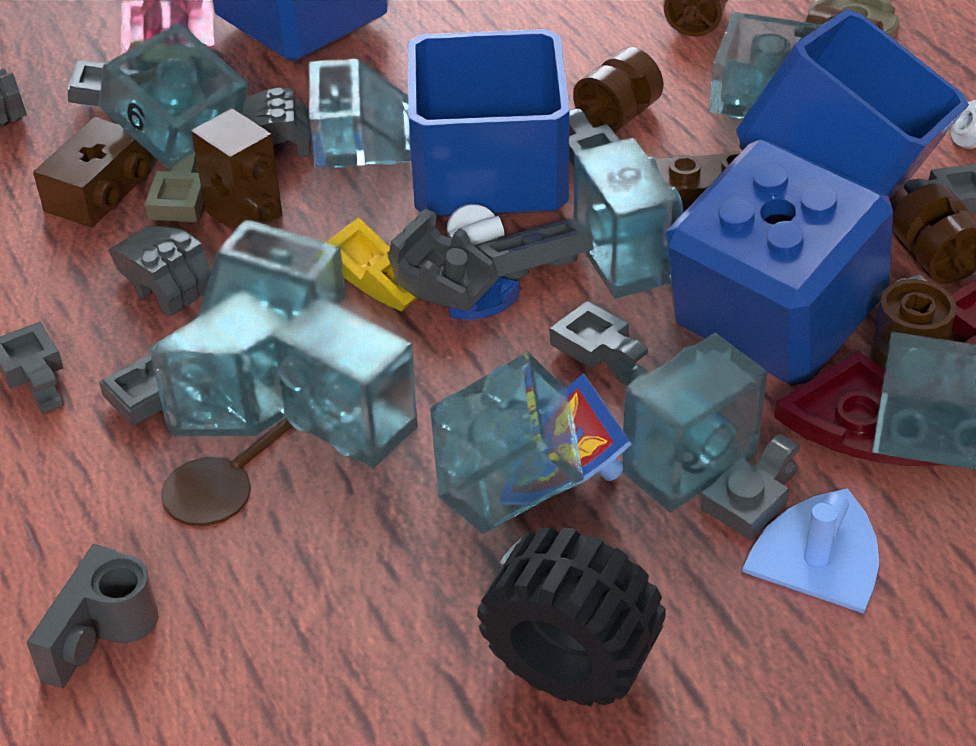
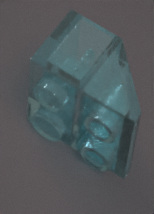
(356, 116)
(276, 269)
(221, 371)
(928, 401)

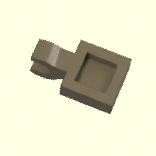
(176, 193)

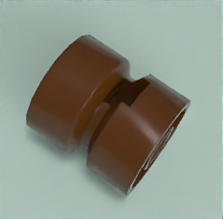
(912, 309)

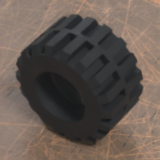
(572, 616)

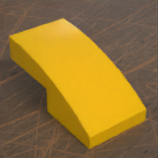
(368, 266)

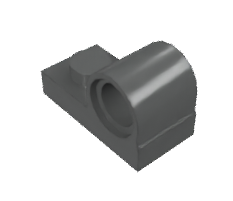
(102, 599)

